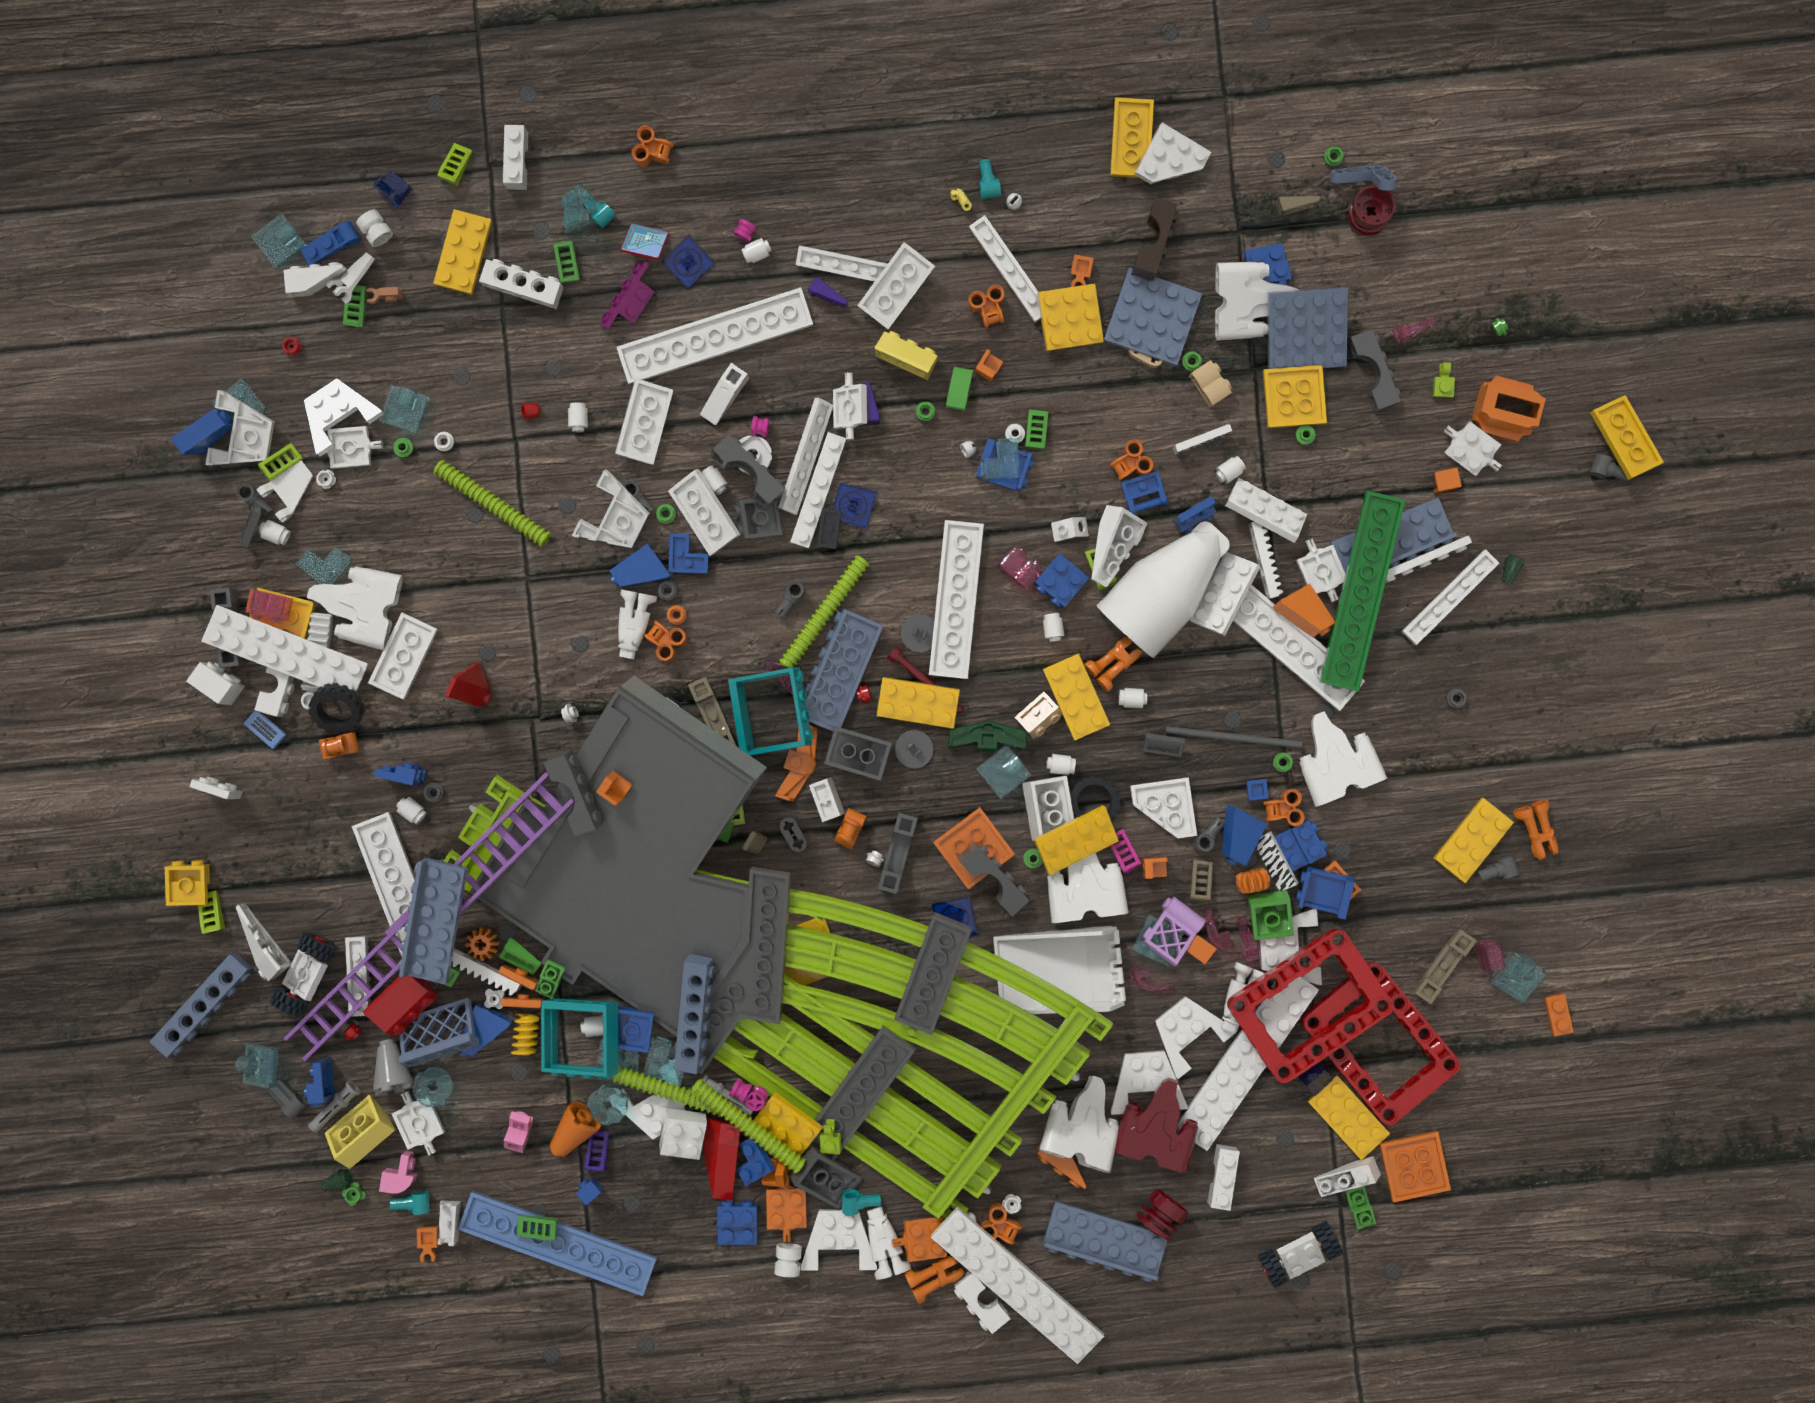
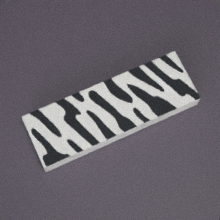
(1202, 439)
(1276, 862)

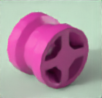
(744, 230)
(760, 426)
(740, 1090)
(753, 1102)

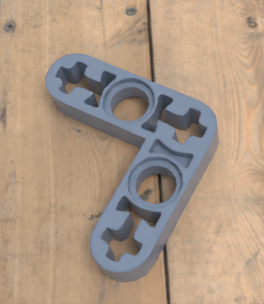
(1378, 174)

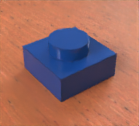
(1257, 789)

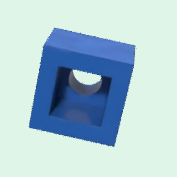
(589, 1190)

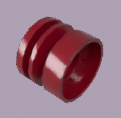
(1374, 201)
(1161, 1215)

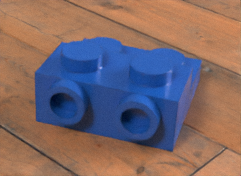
(1273, 256)
(1199, 513)
(1060, 581)
(407, 773)
(1301, 845)
(634, 1029)
(322, 1087)
(737, 1223)

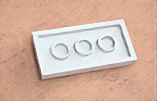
(896, 285)
(644, 421)
(1266, 510)
(704, 512)
(1225, 593)
(403, 656)

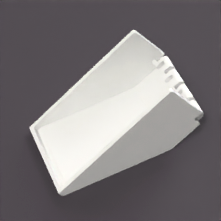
(1072, 960)

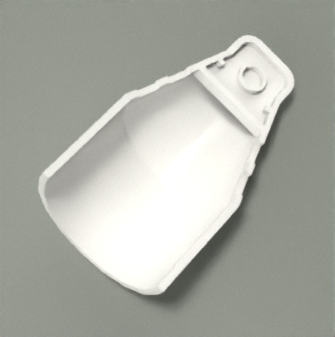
(1165, 588)

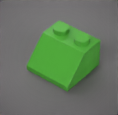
(1270, 915)

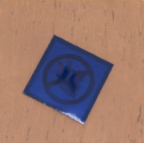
(688, 262)
(855, 505)
(958, 910)

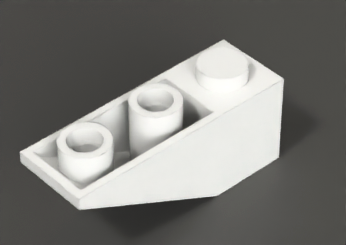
(307, 281)
(724, 393)
(1348, 1177)

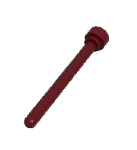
(896, 656)

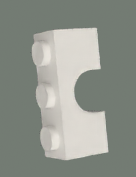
(514, 157)
(276, 702)
(1222, 1188)
(991, 1315)

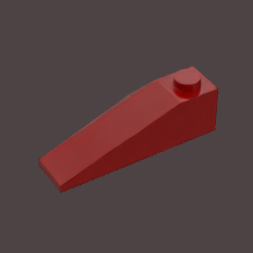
(470, 686)
(721, 1156)

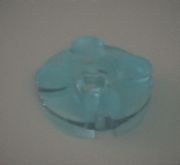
(436, 1097)
(617, 1099)

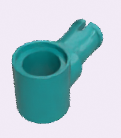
(989, 185)
(603, 214)
(854, 1201)
(417, 1203)

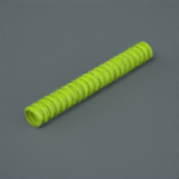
(492, 503)
(824, 612)
(660, 1088)
(748, 1126)

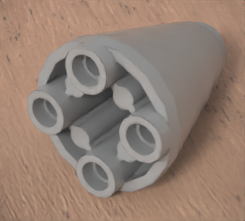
(388, 1072)

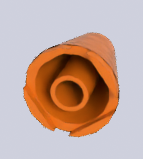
(573, 1129)

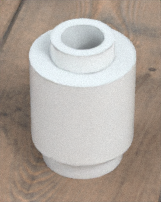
(756, 250)
(577, 417)
(1230, 470)
(715, 479)
(274, 532)
(1053, 627)
(1132, 698)
(1061, 764)
(411, 810)
(592, 1026)

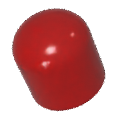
(530, 410)

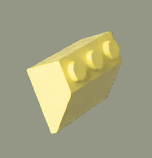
(906, 354)
(359, 1132)

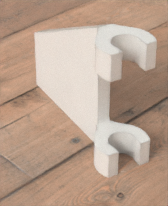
(350, 277)
(290, 488)

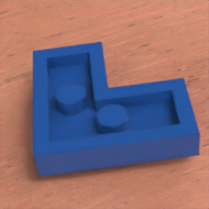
(681, 560)
(758, 1162)

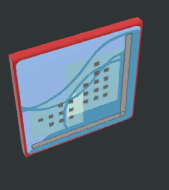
(644, 241)

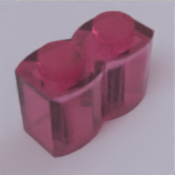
(1020, 568)
(268, 605)
(1490, 955)

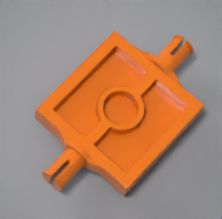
(786, 1209)
(918, 1239)

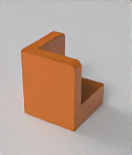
(988, 366)
(1447, 480)
(614, 788)
(1154, 867)
(1201, 949)
(778, 1176)

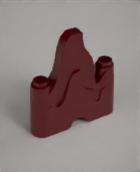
(1155, 1132)

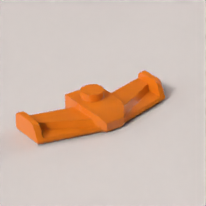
(801, 766)

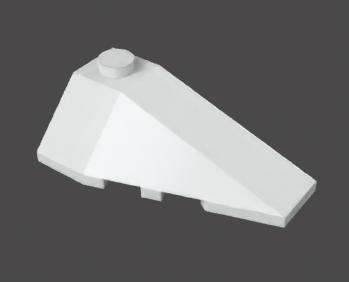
(1116, 536)
(265, 951)

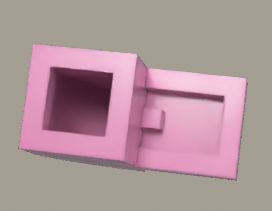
(518, 1131)
(399, 1180)

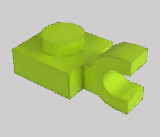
(1444, 385)
(829, 1140)

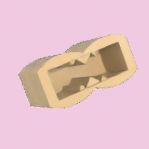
(1210, 383)

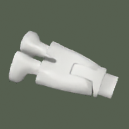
(633, 622)
(1243, 971)
(880, 1239)

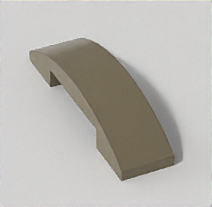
(710, 708)
(1443, 965)

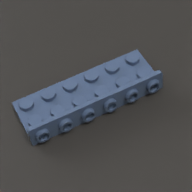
(1418, 531)
(840, 668)
(432, 920)
(1104, 1241)

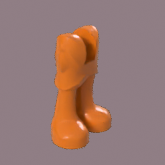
(1118, 653)
(1541, 810)
(944, 1277)

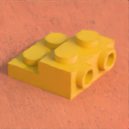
(187, 883)

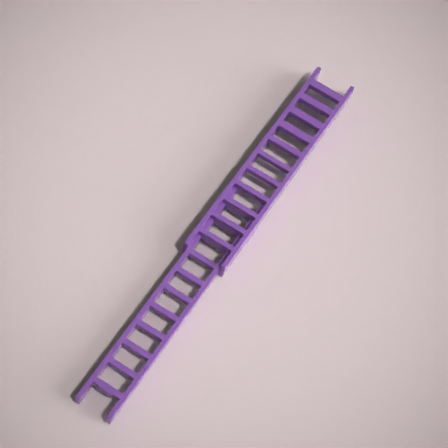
(401, 921)

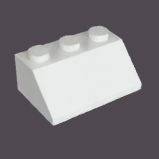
(1047, 804)

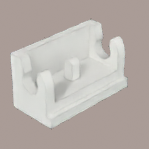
(827, 799)
(449, 1222)

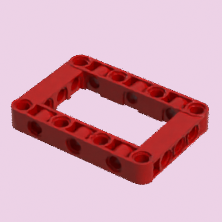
(1332, 1036)
(1418, 1086)

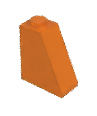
(1306, 611)

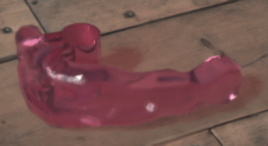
(1406, 332)
(785, 680)
(1220, 941)
(1248, 946)
(1136, 978)

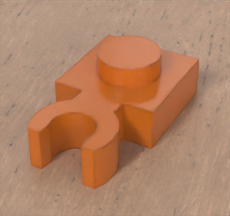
(1081, 268)
(427, 1239)

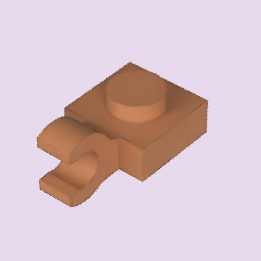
(389, 294)

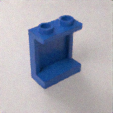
(1015, 484)
(1325, 891)

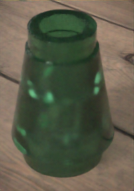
(1512, 567)
(338, 1180)

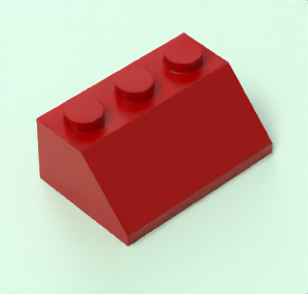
(400, 1004)

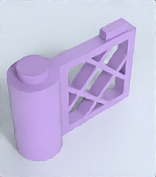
(1181, 917)

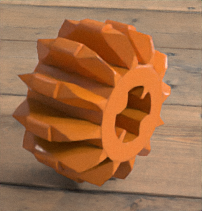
(1252, 880)
(481, 951)

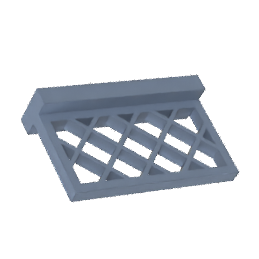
(443, 1047)

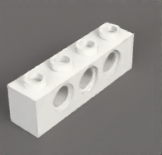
(549, 296)

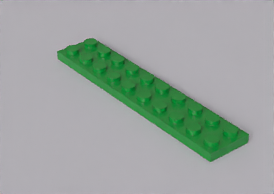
(1362, 591)

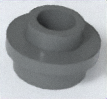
(661, 588)
(1462, 698)
(427, 792)

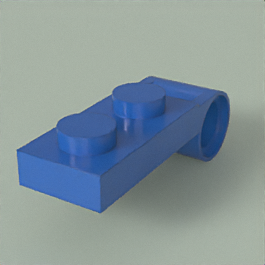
(329, 243)

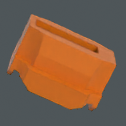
(1502, 423)

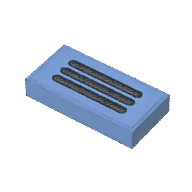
(265, 729)

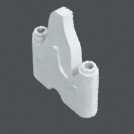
(1243, 299)
(363, 603)
(1337, 763)
(1087, 889)
(1083, 1129)

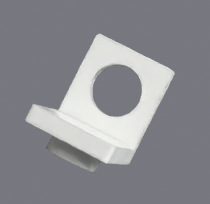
(1069, 528)

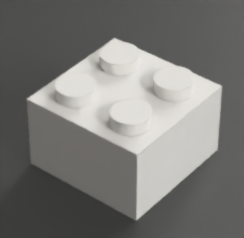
(216, 683)
(683, 1133)

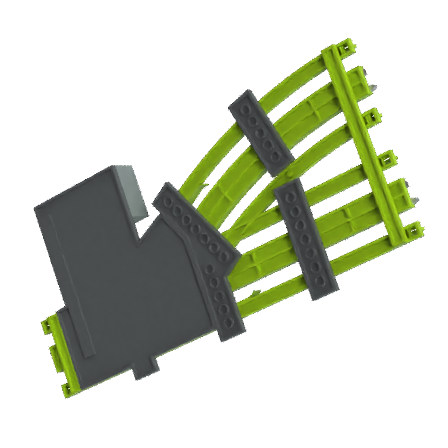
(636, 906)

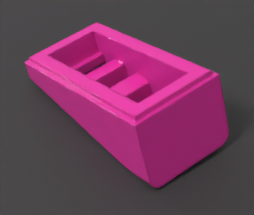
(1132, 866)

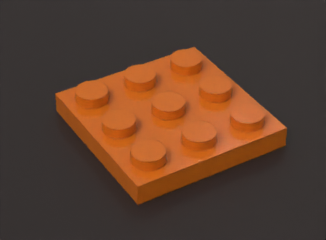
(972, 829)
(1415, 1166)

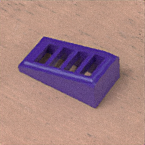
(822, 290)
(872, 411)
(602, 1167)

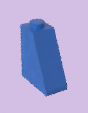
(203, 433)
(639, 569)
(1240, 835)
(487, 1026)

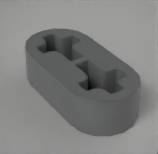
(797, 831)

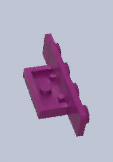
(631, 298)

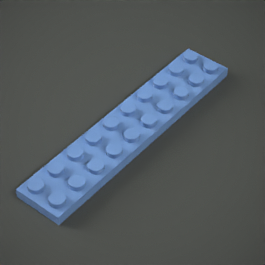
(572, 1249)

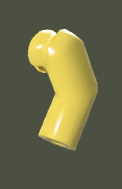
(962, 199)

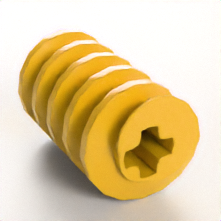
(526, 1034)

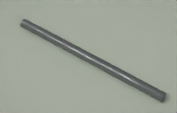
(1233, 737)

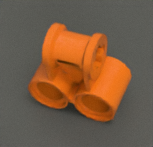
(654, 148)
(990, 308)
(1129, 462)
(664, 639)
(339, 745)
(1282, 809)
(850, 828)
(1003, 1227)

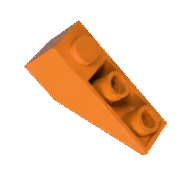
(1063, 1166)

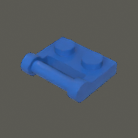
(1141, 487)

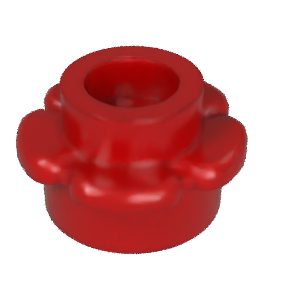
(287, 346)
(864, 694)
(352, 1031)

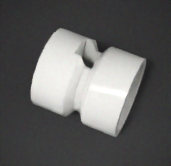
(372, 225)
(788, 1260)

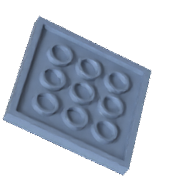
(1153, 318)
(1307, 328)

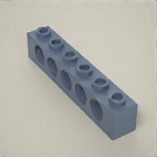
(164, 1039)
(684, 1058)

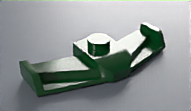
(988, 736)

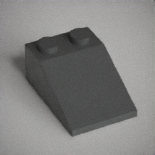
(858, 753)
(824, 1176)

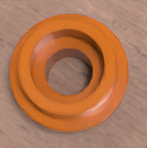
(676, 608)

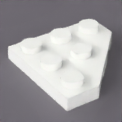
(1171, 156)
(1167, 804)

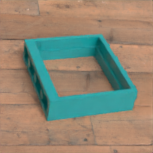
(742, 718)
(549, 1038)

